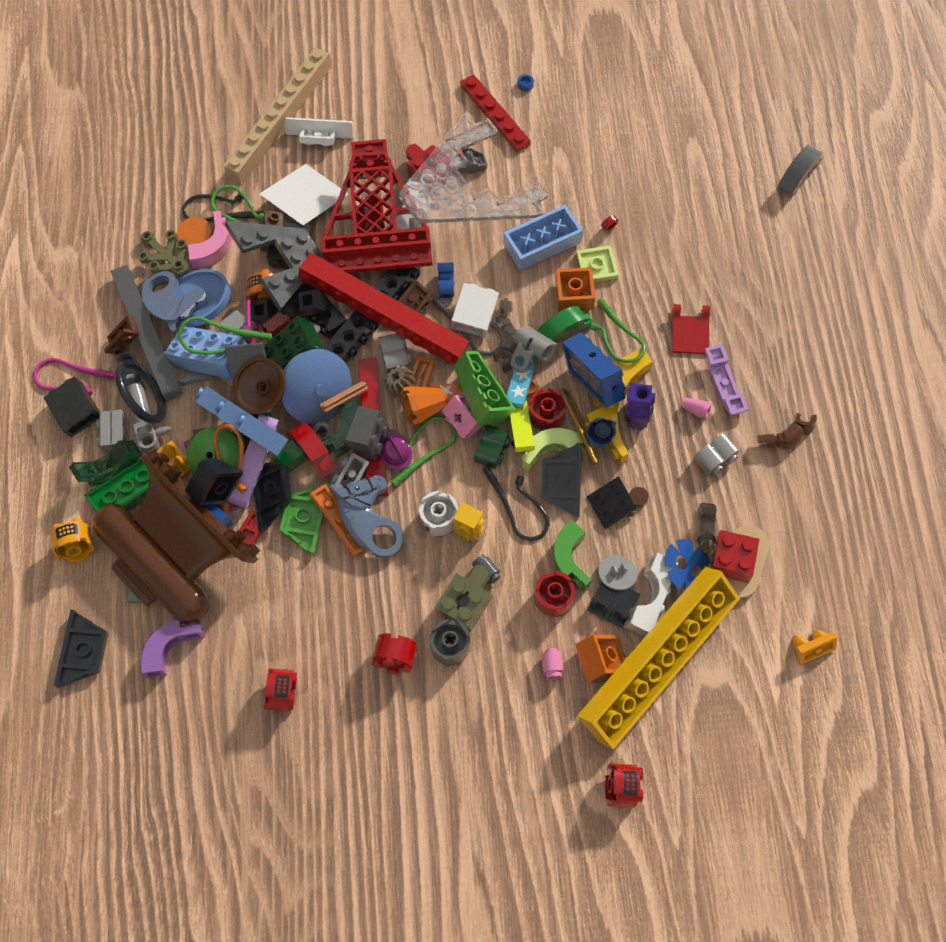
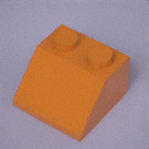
(600, 656)

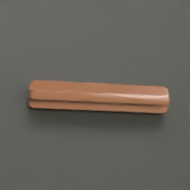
(343, 397)

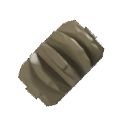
(399, 379)

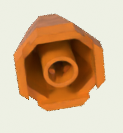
(422, 403)

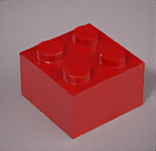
(735, 555)

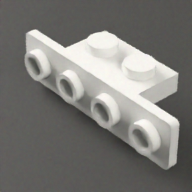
(318, 130)

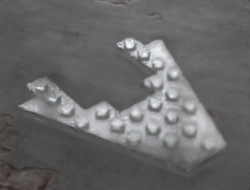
(443, 195)

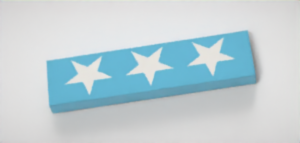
(521, 382)

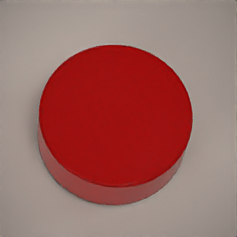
(609, 223)

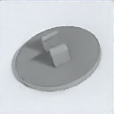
(617, 572)

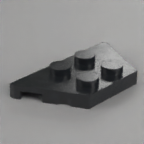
(563, 479)
(271, 493)
(81, 650)

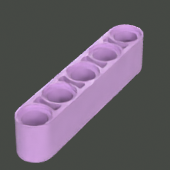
(252, 466)

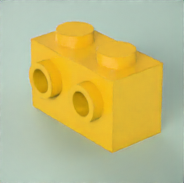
(468, 523)

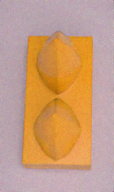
(176, 457)
(819, 646)

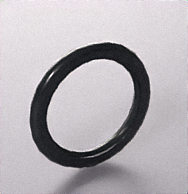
(128, 399)

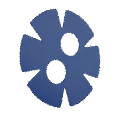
(678, 575)

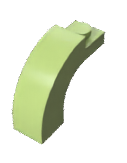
(547, 441)

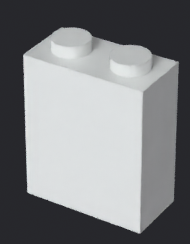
(474, 310)

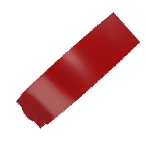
(313, 449)

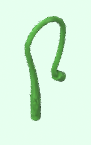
(242, 194)
(594, 326)
(246, 333)
(405, 473)

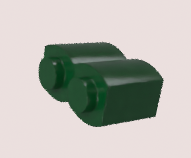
(492, 446)

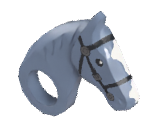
(165, 303)
(360, 521)

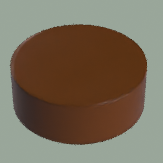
(639, 496)

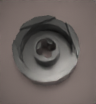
(452, 631)

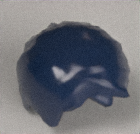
(601, 432)

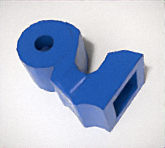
(446, 279)

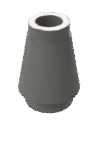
(322, 434)

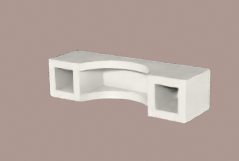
(645, 617)

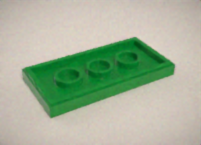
(123, 488)

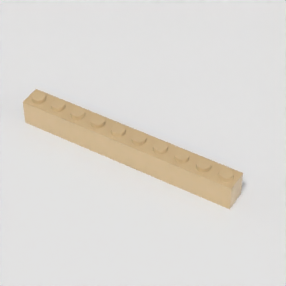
(273, 120)

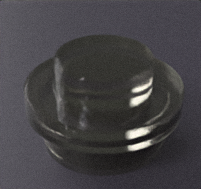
(505, 306)

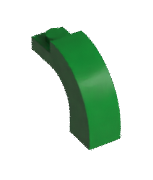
(565, 322)

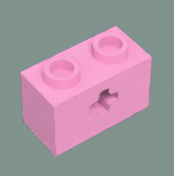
(461, 417)

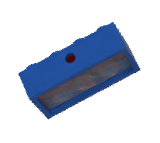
(594, 370)

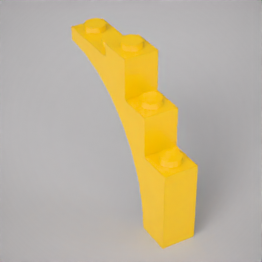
(631, 373)

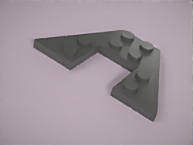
(292, 244)

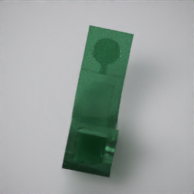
(338, 441)
(100, 470)

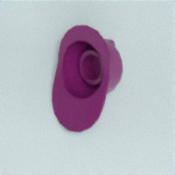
(396, 451)

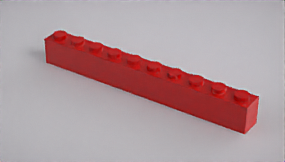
(382, 309)

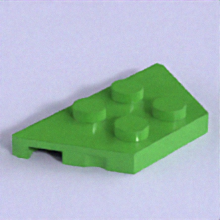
(302, 521)

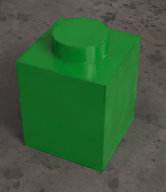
(290, 456)

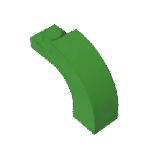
(566, 541)

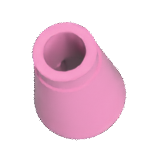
(697, 407)

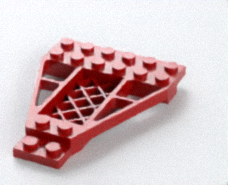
(370, 249)

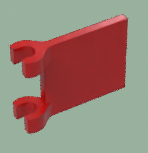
(690, 333)

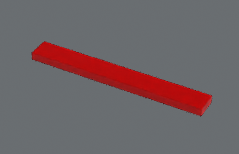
(371, 399)

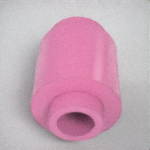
(552, 664)

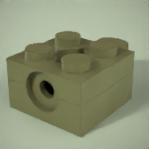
(465, 597)

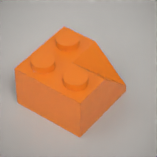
(575, 288)

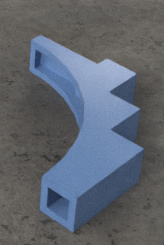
(240, 420)

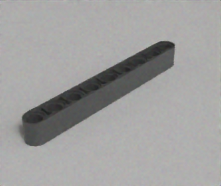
(148, 336)

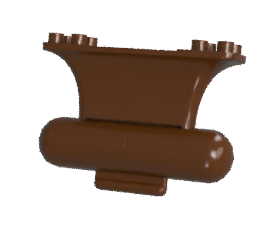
(168, 542)

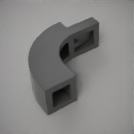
(799, 168)

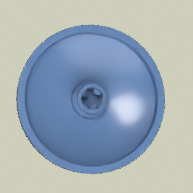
(216, 289)
(311, 381)

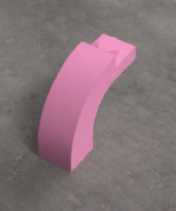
(214, 249)

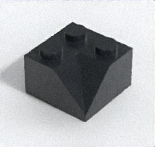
(213, 482)

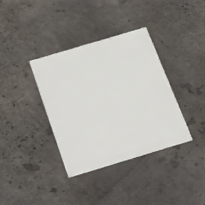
(303, 194)

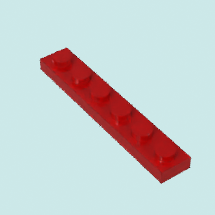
(495, 113)

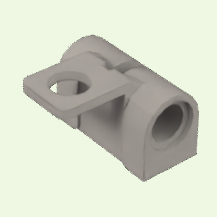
(530, 344)

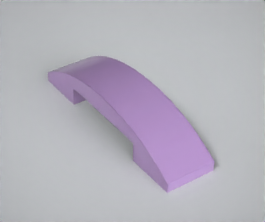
(723, 380)

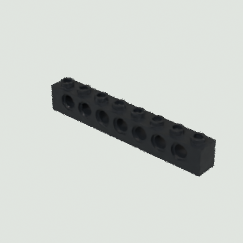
(350, 330)

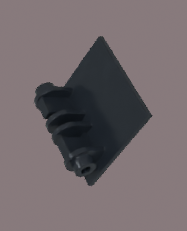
(612, 502)
(613, 604)

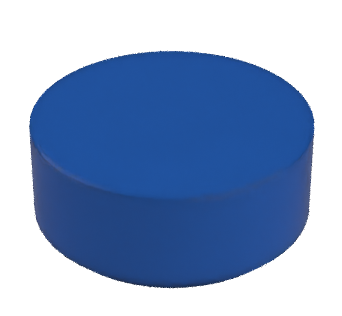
(525, 82)

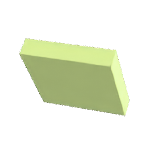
(601, 261)

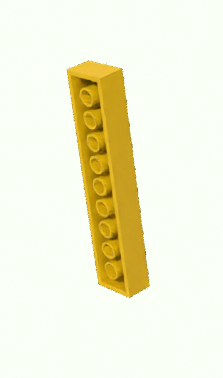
(658, 657)

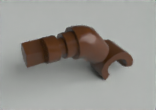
(791, 436)

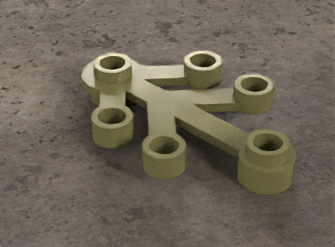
(177, 266)

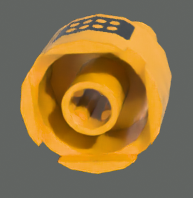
(71, 541)

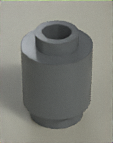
(493, 570)

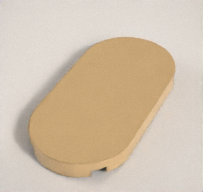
(746, 589)

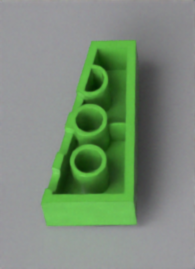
(482, 390)

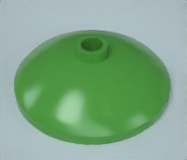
(202, 445)

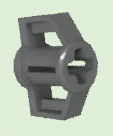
(473, 166)

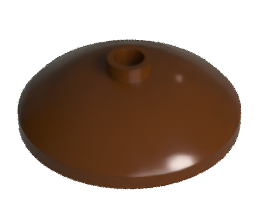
(250, 385)

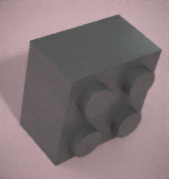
(367, 433)

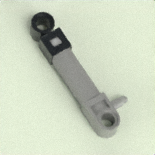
(144, 431)

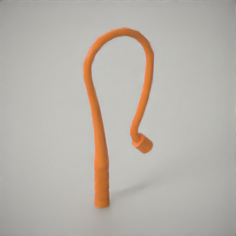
(240, 486)

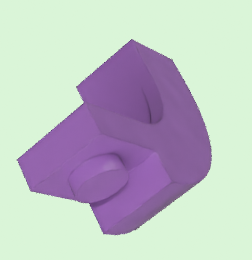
(159, 644)

